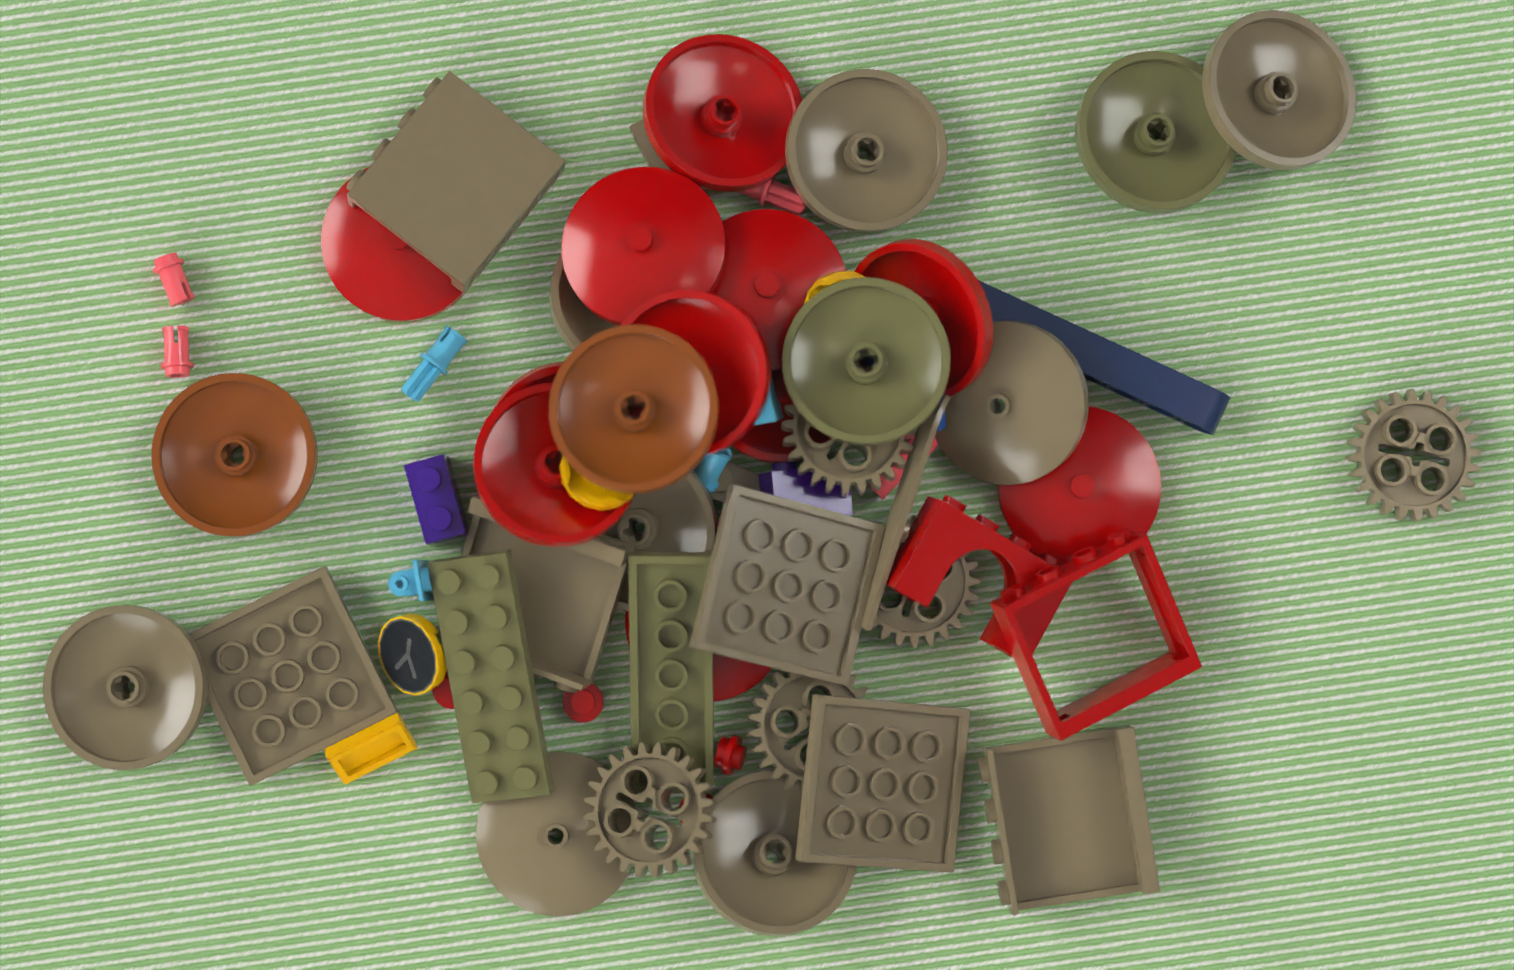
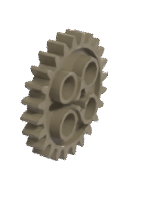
(837, 471)
(1406, 490)
(951, 602)
(791, 697)
(663, 775)

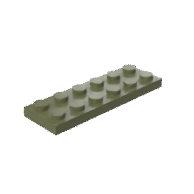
(491, 676)
(668, 678)

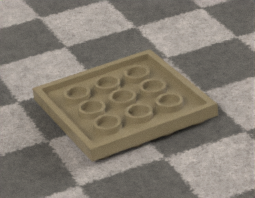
(787, 585)
(290, 676)
(882, 784)

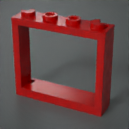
(1126, 689)

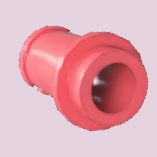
(173, 279)
(176, 354)

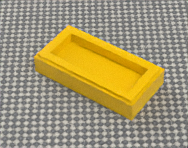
(371, 748)

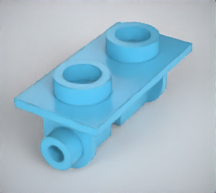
(413, 582)

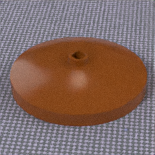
(625, 371)
(197, 447)

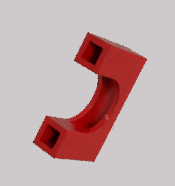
(945, 534)

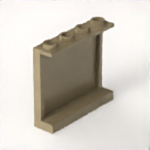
(455, 179)
(563, 596)
(1069, 819)

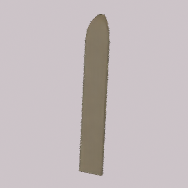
(897, 525)

